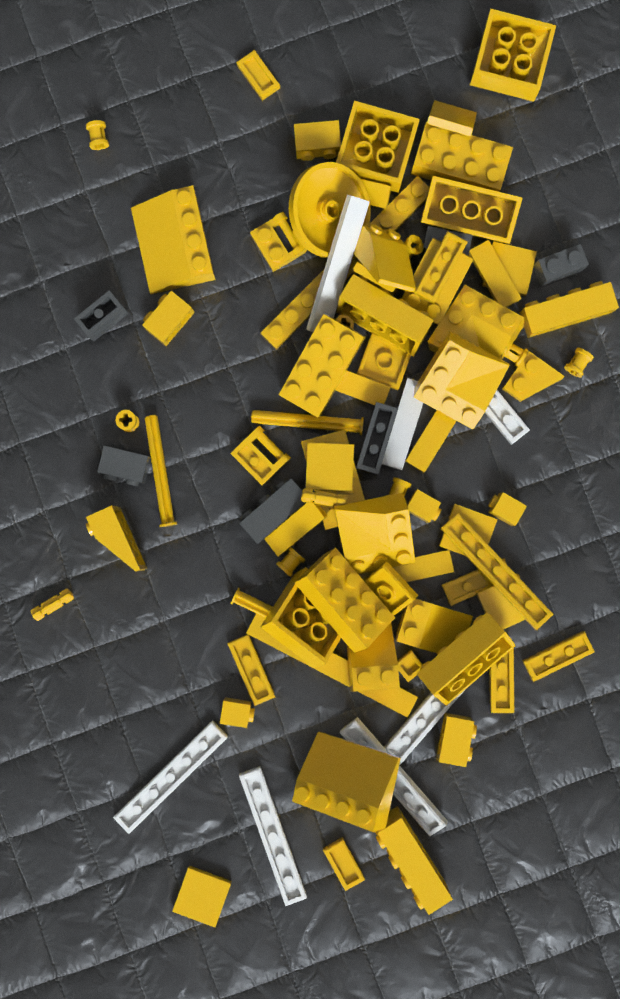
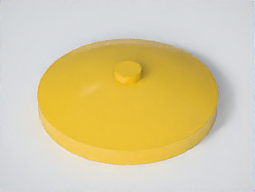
(318, 204)

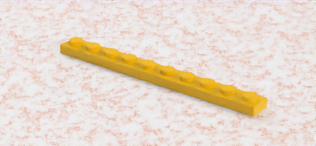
(300, 308)

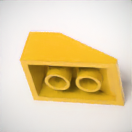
(385, 257)
(449, 290)
(114, 533)
(430, 625)
(375, 666)

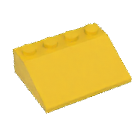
(173, 241)
(347, 782)

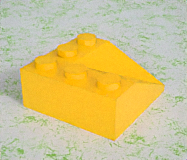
(513, 55)
(378, 144)
(479, 322)
(461, 380)
(376, 532)
(301, 626)

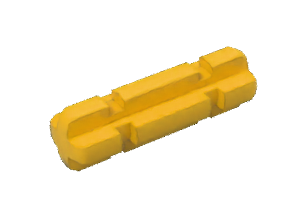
(323, 497)
(52, 604)

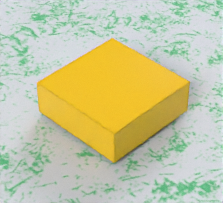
(409, 665)

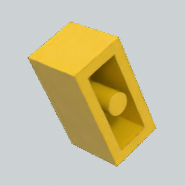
(317, 140)
(167, 318)
(456, 740)

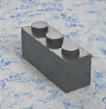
(376, 439)
(272, 510)

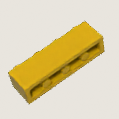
(569, 309)

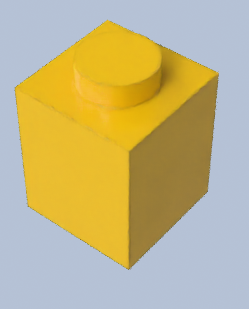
(424, 506)
(506, 508)
(237, 712)

